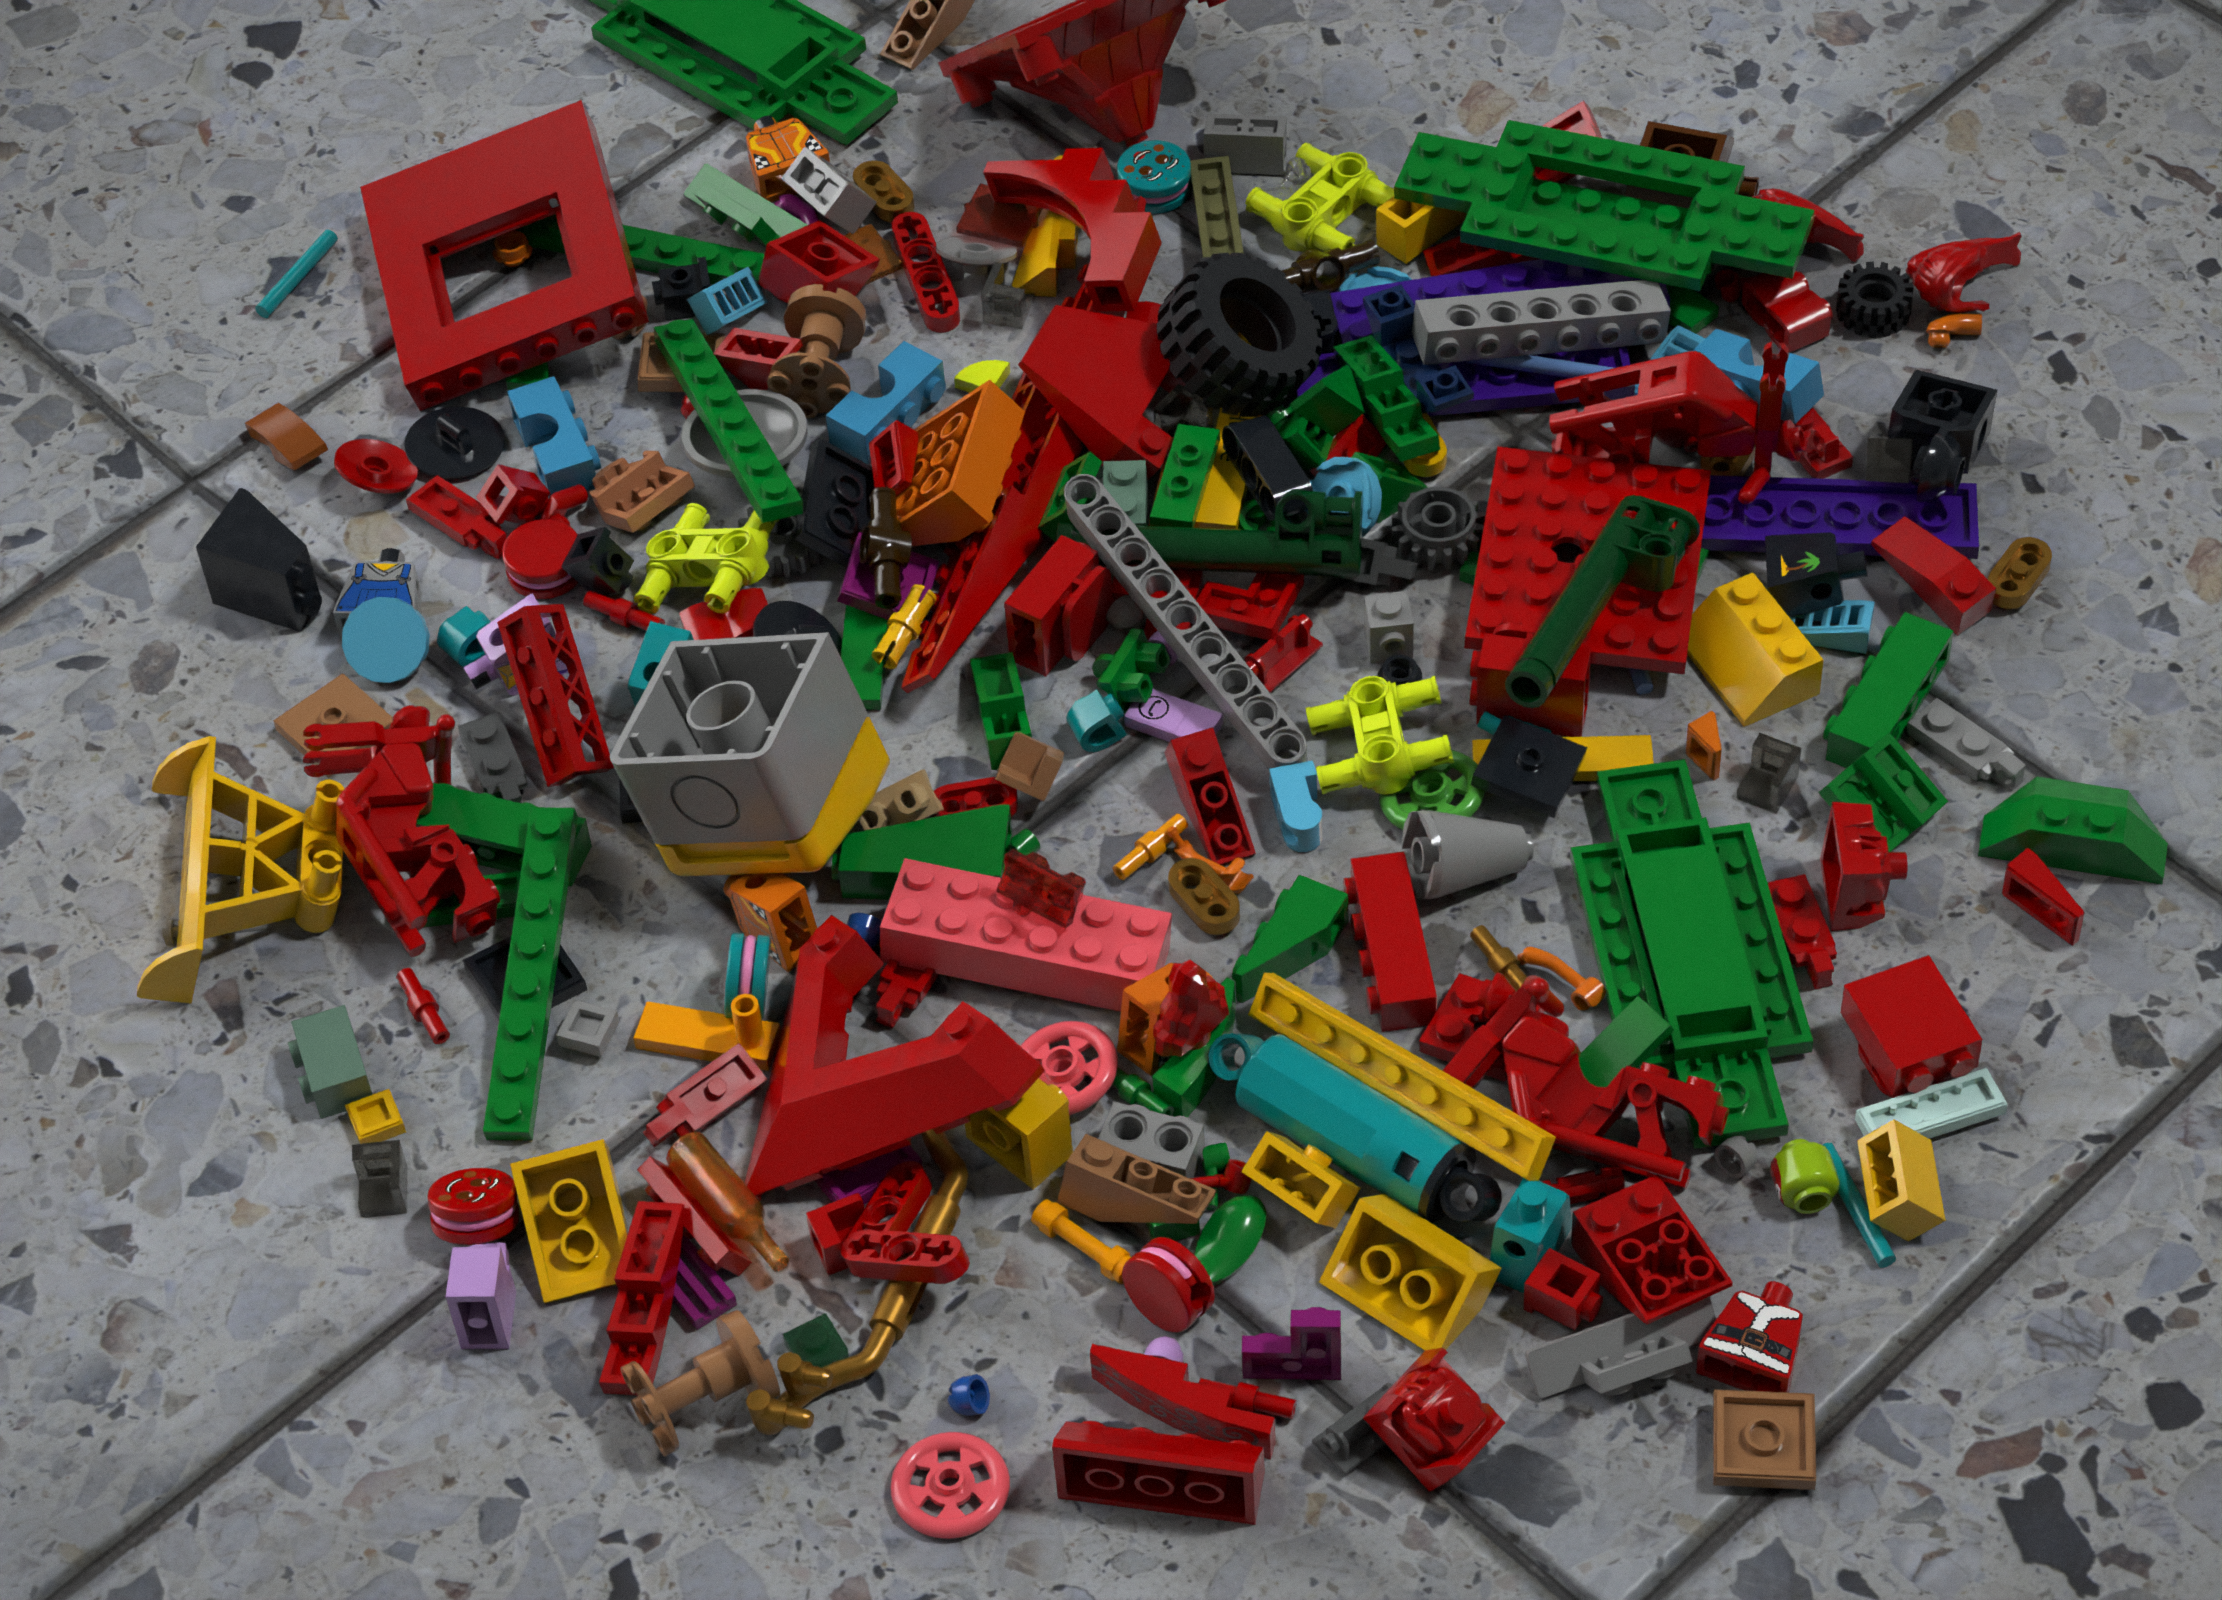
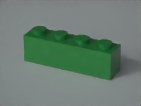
(1890, 688)
(494, 827)

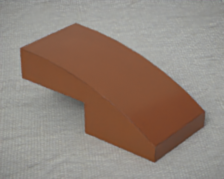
(287, 436)

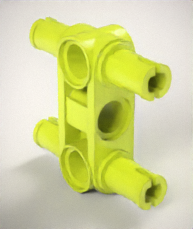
(1323, 202)
(704, 558)
(1383, 756)

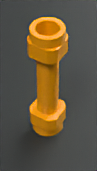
(1054, 1221)

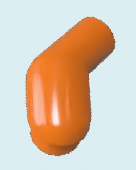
(1954, 324)

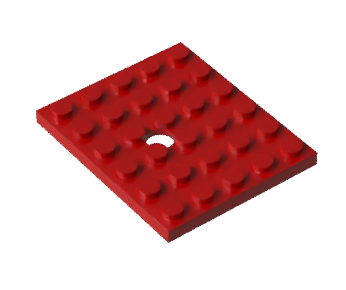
(1568, 498)

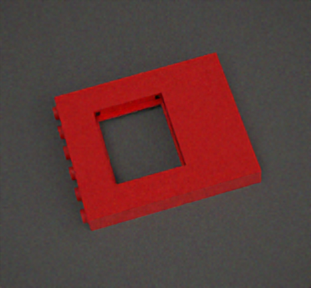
(477, 197)

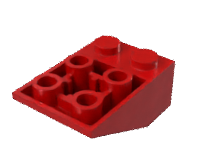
(1647, 1250)

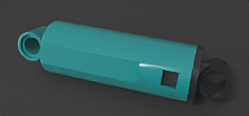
(1355, 1127)

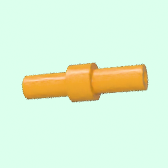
(1148, 847)

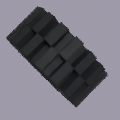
(1874, 315)

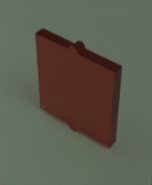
(997, 221)

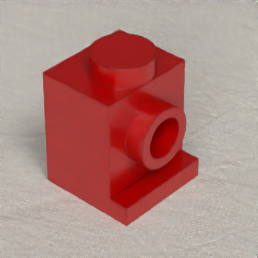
(524, 500)
(1563, 1290)

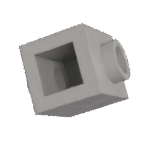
(1388, 625)

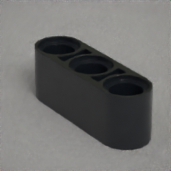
(1265, 464)

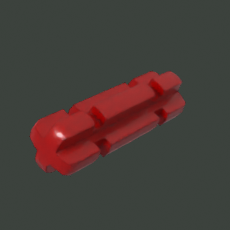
(1587, 1185)

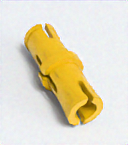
(904, 626)

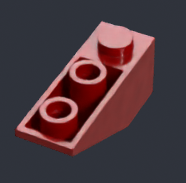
(1209, 796)

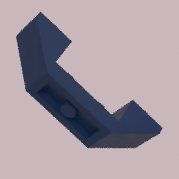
(1391, 321)

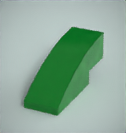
(999, 703)
(1188, 1078)

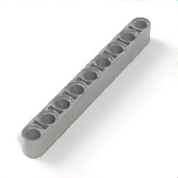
(1181, 607)

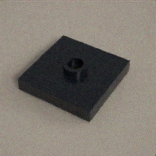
(1529, 766)

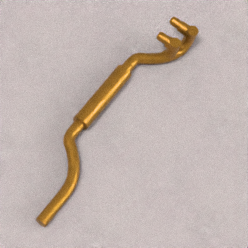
(888, 1321)

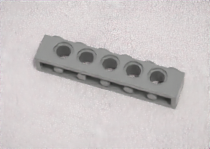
(1540, 321)

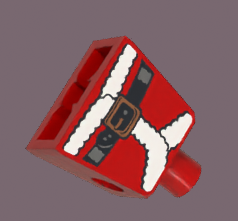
(1753, 1341)

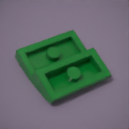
(1892, 785)

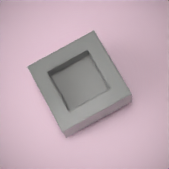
(588, 1028)

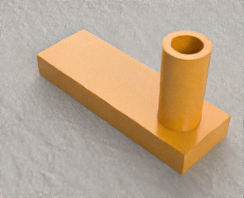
(706, 1033)

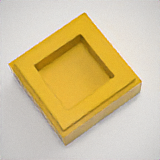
(375, 1117)

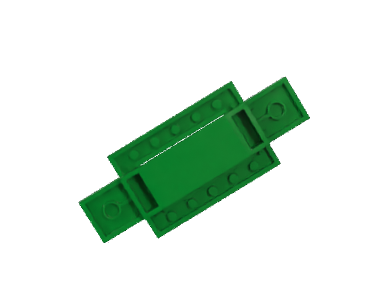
(790, 47)
(1601, 229)
(1708, 940)

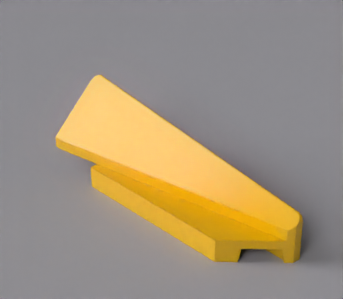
(1046, 250)

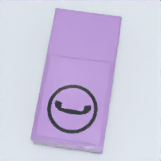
(1171, 717)

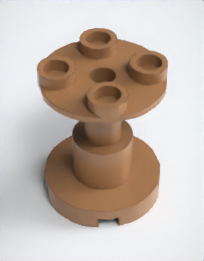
(827, 326)
(716, 1373)

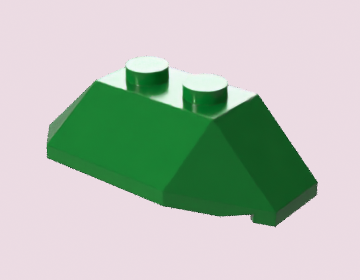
(2076, 830)

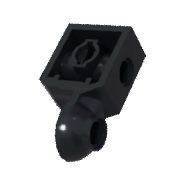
(1947, 428)

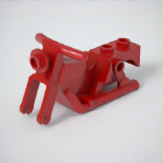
(1682, 394)
(380, 817)
(1555, 1095)

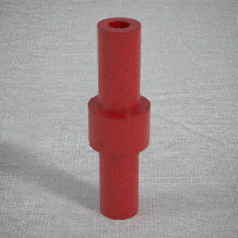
(620, 610)
(423, 1006)
(1250, 1399)

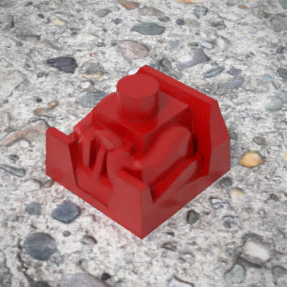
(1857, 867)
(1433, 1420)

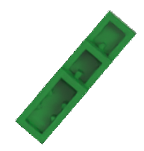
(1387, 399)

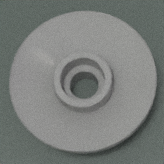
(975, 253)

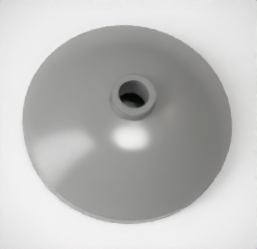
(775, 415)

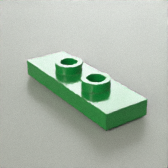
(1185, 476)

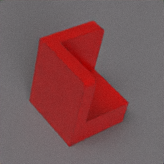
(830, 1228)

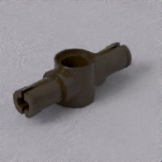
(1337, 266)
(885, 547)

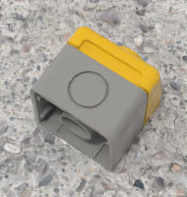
(750, 755)

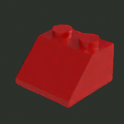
(815, 257)

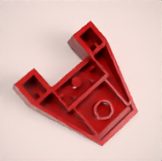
(1100, 381)

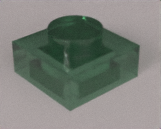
(816, 1342)

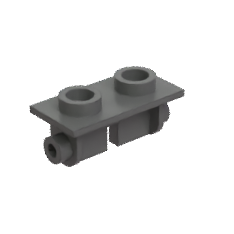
(1351, 1437)

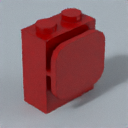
(1058, 607)
(1564, 708)
(1910, 1028)

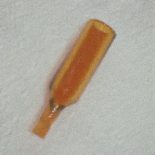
(723, 1195)

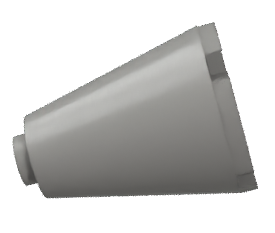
(1461, 851)

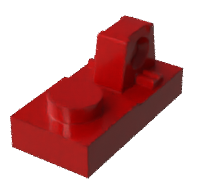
(1824, 451)

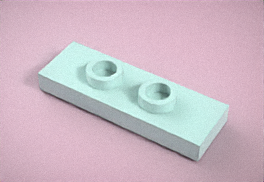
(1939, 1106)

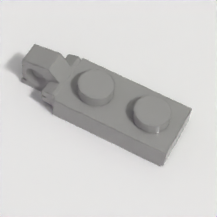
(1966, 745)

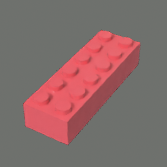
(970, 933)

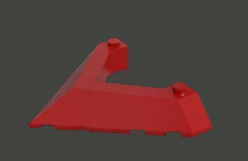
(843, 1112)

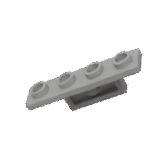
(1619, 1352)

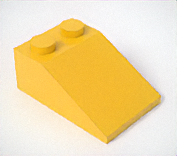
(572, 1218)

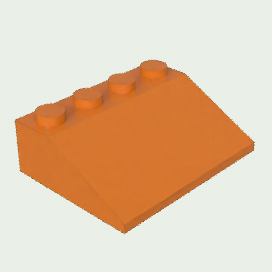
(960, 467)

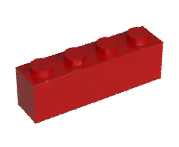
(1392, 941)

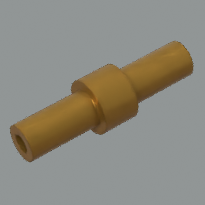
(1500, 959)

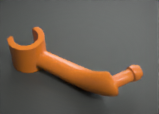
(1231, 875)
(1588, 991)

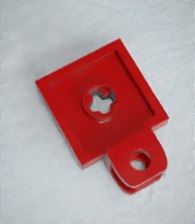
(1456, 1019)

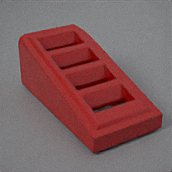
(894, 456)
(2042, 896)

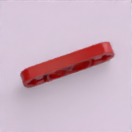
(922, 272)

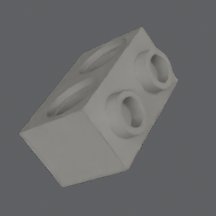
(829, 190)
(1155, 1136)

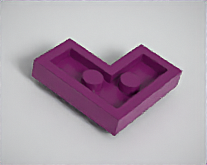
(1307, 1354)

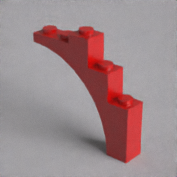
(1104, 208)

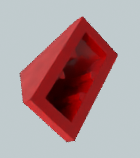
(752, 354)

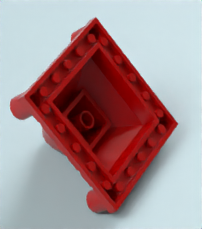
(1087, 56)

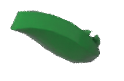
(1231, 1237)

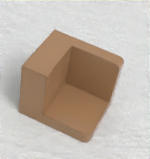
(1029, 765)

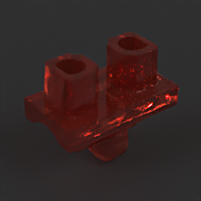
(1040, 889)

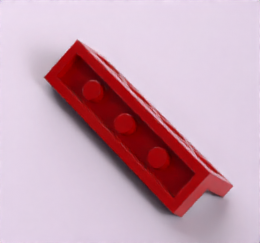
(547, 693)

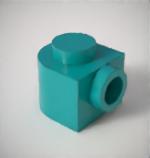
(459, 634)
(1096, 721)

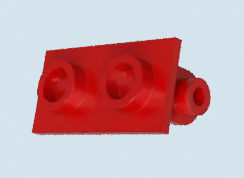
(1285, 653)

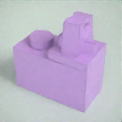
(481, 1295)

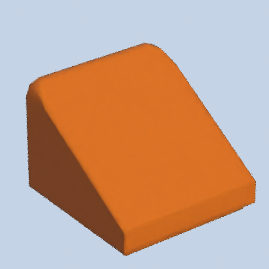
(1704, 744)

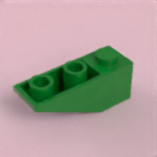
(1298, 934)

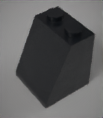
(258, 565)

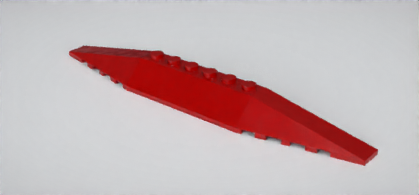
(989, 559)

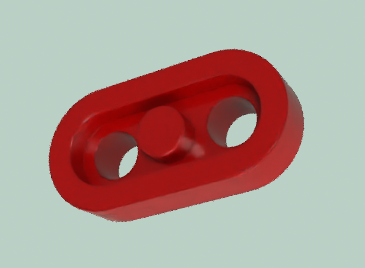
(975, 795)

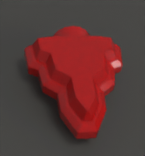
(1189, 1010)

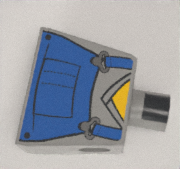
(380, 578)

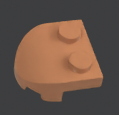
(638, 491)

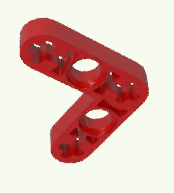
(875, 1247)

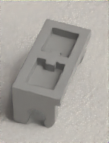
(1251, 141)

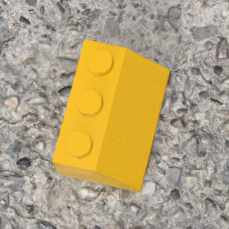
(1752, 651)
(1408, 1273)

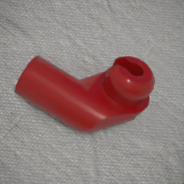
(564, 500)

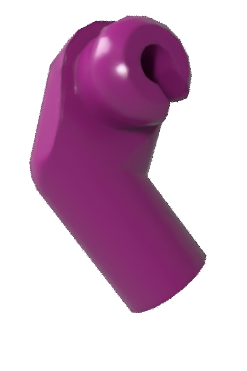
(798, 208)

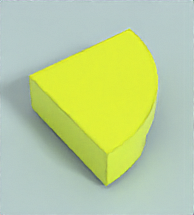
(980, 372)

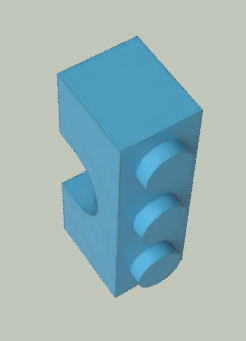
(1735, 359)
(909, 385)
(546, 416)

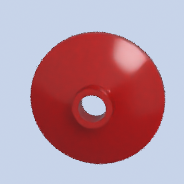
(375, 466)

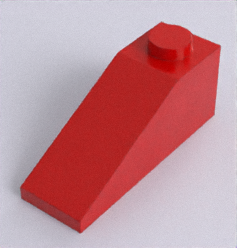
(1937, 574)

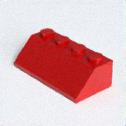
(1158, 1471)

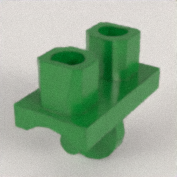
(1128, 669)

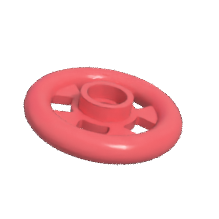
(1062, 1057)
(951, 1521)

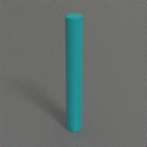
(296, 273)
(1860, 1214)

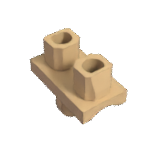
(902, 803)

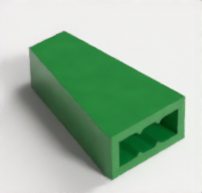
(960, 840)

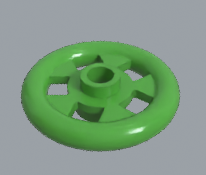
(1435, 791)

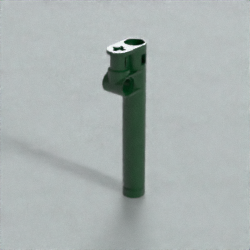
(1288, 550)
(1626, 551)

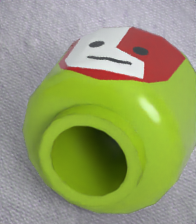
(1804, 1176)

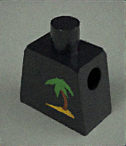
(1809, 572)

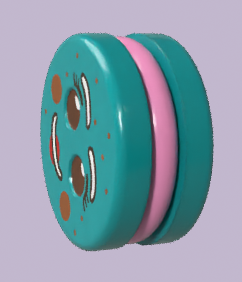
(1157, 173)
(747, 969)

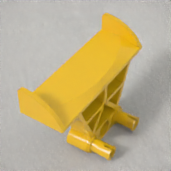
(308, 898)

